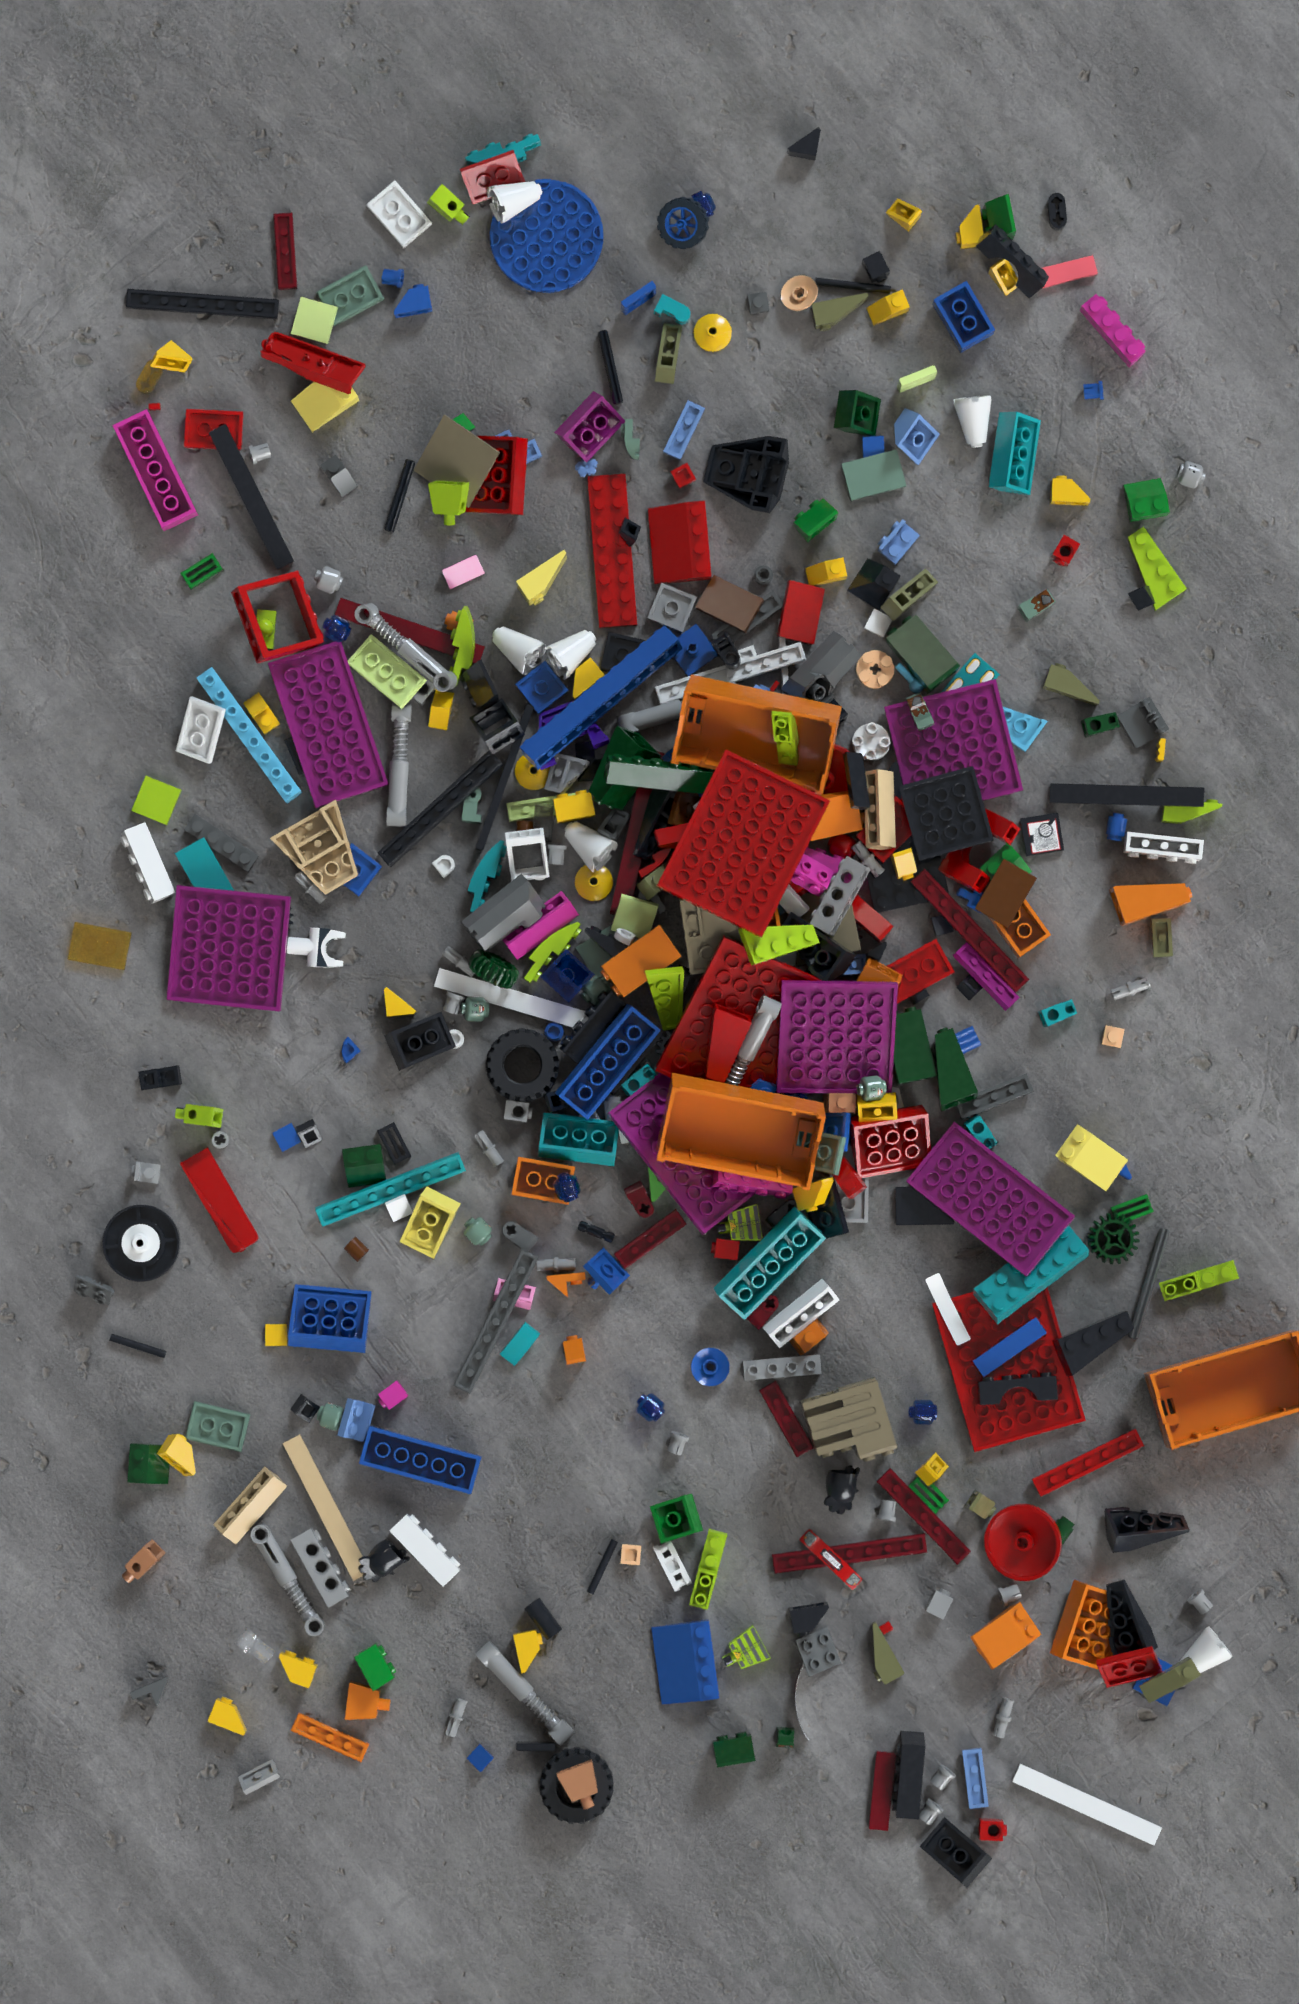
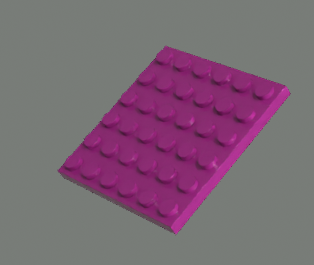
(965, 733)
(228, 948)
(835, 1035)

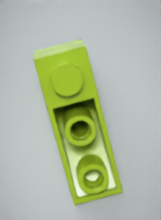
(1180, 815)

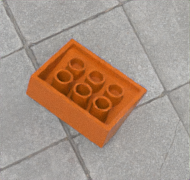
(1083, 1626)

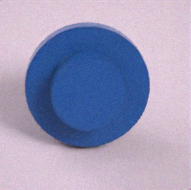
(554, 1032)

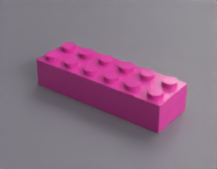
(155, 470)

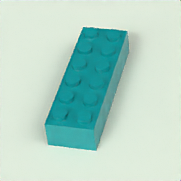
(769, 1263)
(1010, 1289)

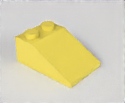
(321, 404)
(538, 581)
(1091, 1157)
(430, 1222)

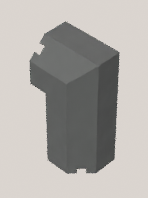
(822, 670)
(503, 913)

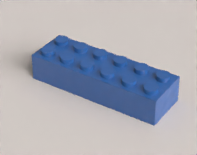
(607, 1061)
(420, 1459)

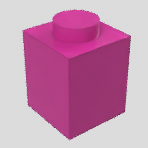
(392, 1395)

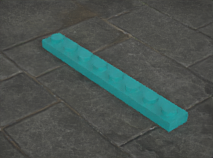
(390, 1189)

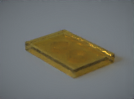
(99, 946)

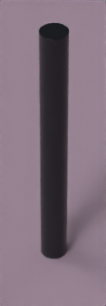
(853, 285)

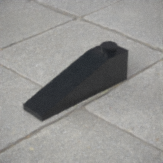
(655, 818)
(827, 958)
(1133, 1529)
(1126, 1620)

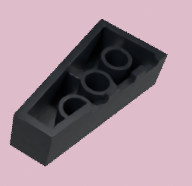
(1089, 1342)
(910, 1775)

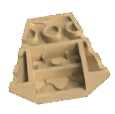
(320, 848)

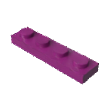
(986, 976)

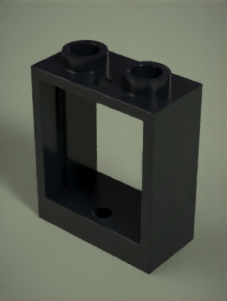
(504, 734)

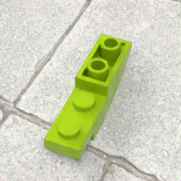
(464, 639)
(786, 737)
(553, 944)
(1199, 1280)
(708, 1569)

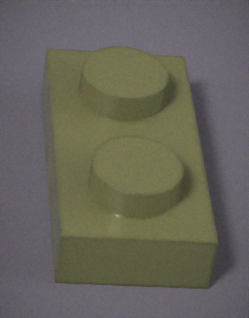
(1161, 937)

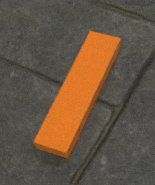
(329, 1737)

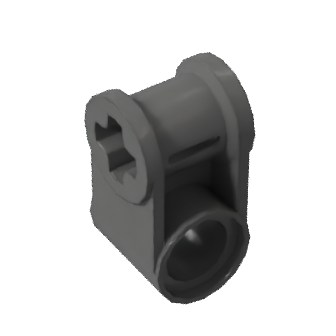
(522, 1237)

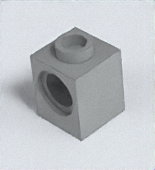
(422, 698)
(510, 1105)
(939, 1603)

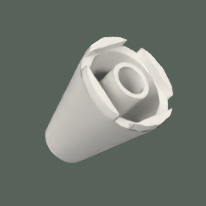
(512, 198)
(974, 418)
(518, 648)
(569, 652)
(590, 845)
(1207, 1651)

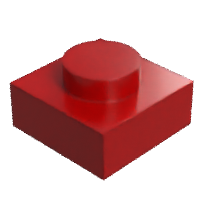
(683, 475)

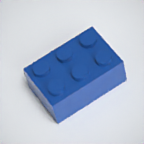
(963, 316)

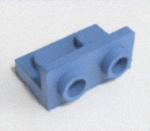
(897, 542)
(356, 1419)

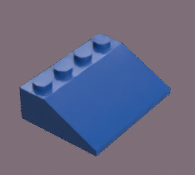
(329, 1318)
(685, 1662)

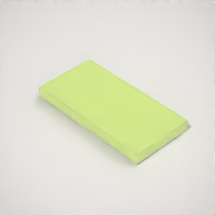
(386, 671)

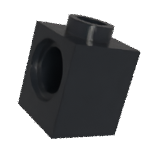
(876, 267)

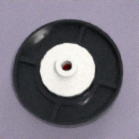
(159, 1239)

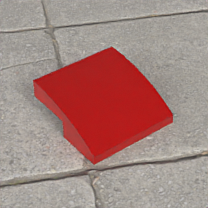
(658, 859)

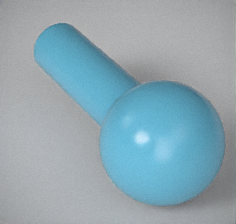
(914, 684)

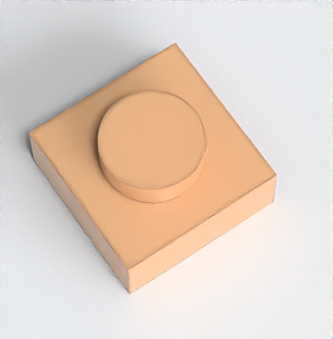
(1112, 1036)
(630, 1554)

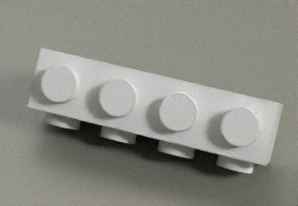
(1163, 846)
(147, 862)
(800, 1313)
(425, 1550)

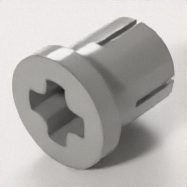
(259, 452)
(556, 854)
(453, 1002)
(677, 1442)
(887, 1511)
(1009, 1594)
(1200, 1601)
(942, 1777)
(930, 1811)

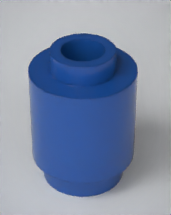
(1116, 827)

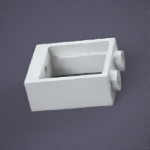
(524, 838)

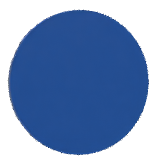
(550, 241)

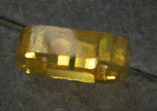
(145, 374)

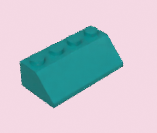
(1014, 453)
(578, 1139)

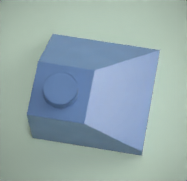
(914, 435)

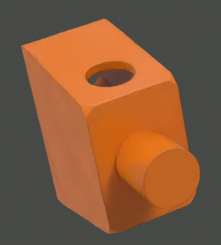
(809, 1337)
(364, 1702)

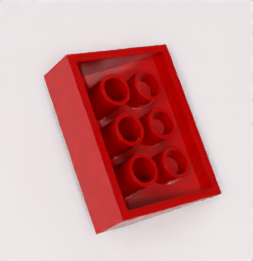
(505, 483)
(679, 542)
(890, 1144)

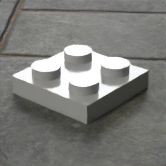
(672, 607)

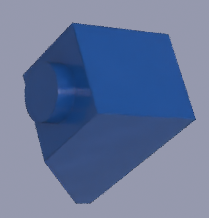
(414, 302)

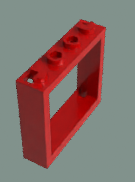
(252, 627)

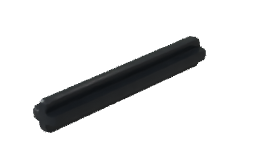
(610, 367)
(399, 495)

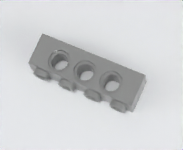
(849, 891)
(782, 1367)
(330, 1596)

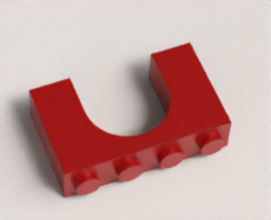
(957, 864)

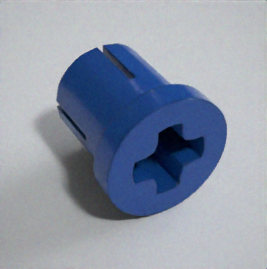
(393, 277)
(1093, 391)

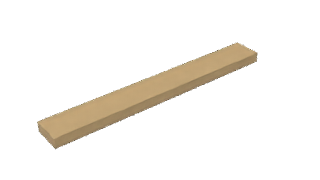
(325, 1504)

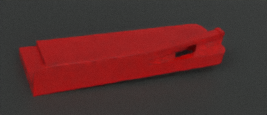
(312, 361)
(220, 1200)

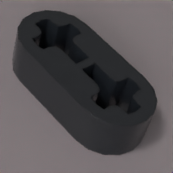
(1061, 210)

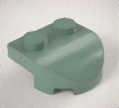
(632, 444)

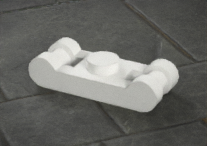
(672, 1565)

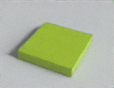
(156, 800)

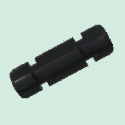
(596, 1231)

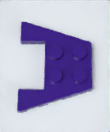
(596, 736)

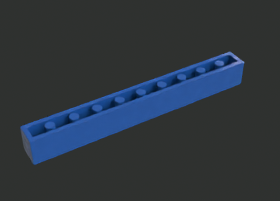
(600, 697)

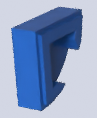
(349, 1050)

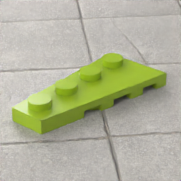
(1155, 568)
(777, 941)
(667, 993)

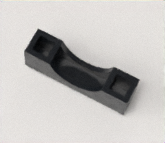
(998, 245)
(992, 1391)

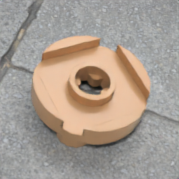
(866, 675)

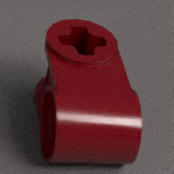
(638, 1196)
(762, 1313)

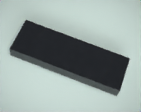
(856, 780)

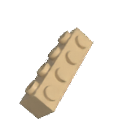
(881, 814)
(253, 1503)

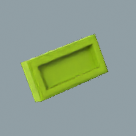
(267, 624)

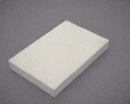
(399, 214)
(200, 730)

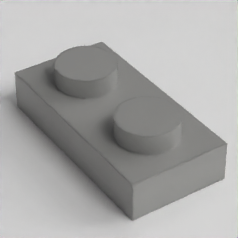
(259, 1777)

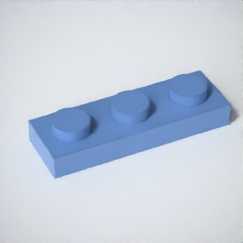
(684, 430)
(975, 1778)

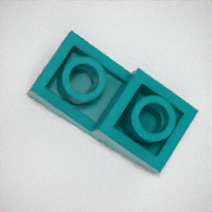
(520, 1343)

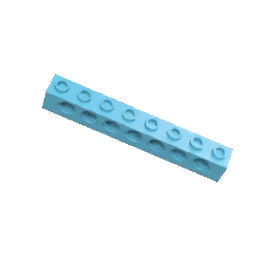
(249, 735)

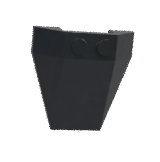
(750, 471)

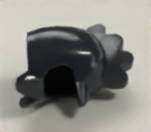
(841, 1489)
(382, 1561)

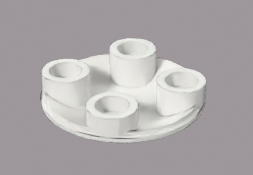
(871, 741)

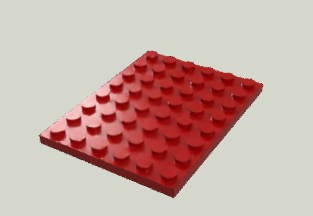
(743, 843)
(738, 986)
(1019, 1411)

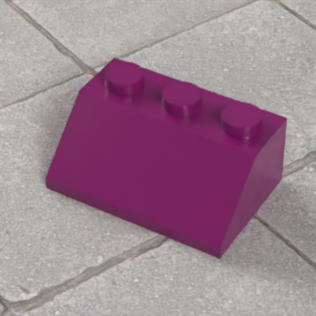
(590, 426)

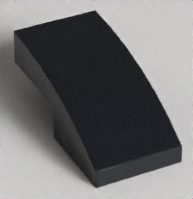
(160, 1078)

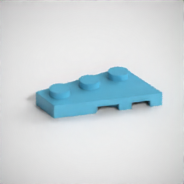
(1023, 728)

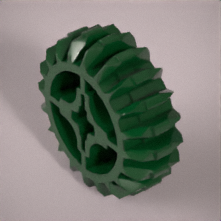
(493, 969)
(1107, 1245)

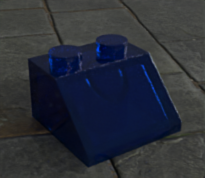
(567, 976)

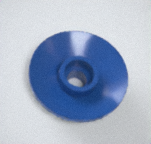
(708, 1377)

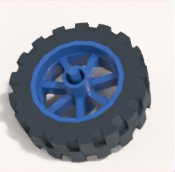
(674, 239)

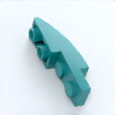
(529, 142)
(487, 868)

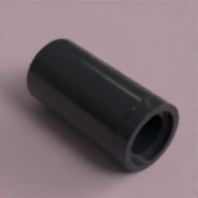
(543, 1618)

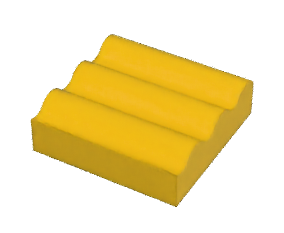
(1161, 750)
(275, 1334)

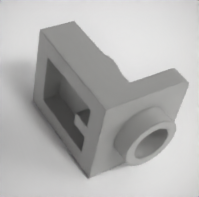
(146, 1172)

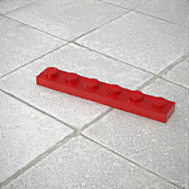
(1087, 1462)

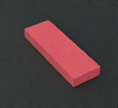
(1070, 271)

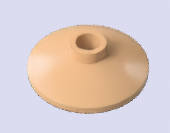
(794, 288)

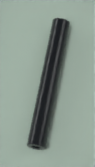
(137, 1345)
(602, 1566)

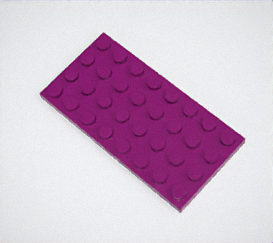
(328, 724)
(689, 1185)
(990, 1199)

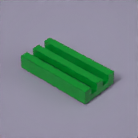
(204, 578)
(1147, 1203)
(940, 1504)

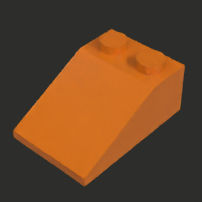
(1005, 1635)

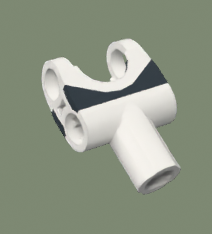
(315, 947)

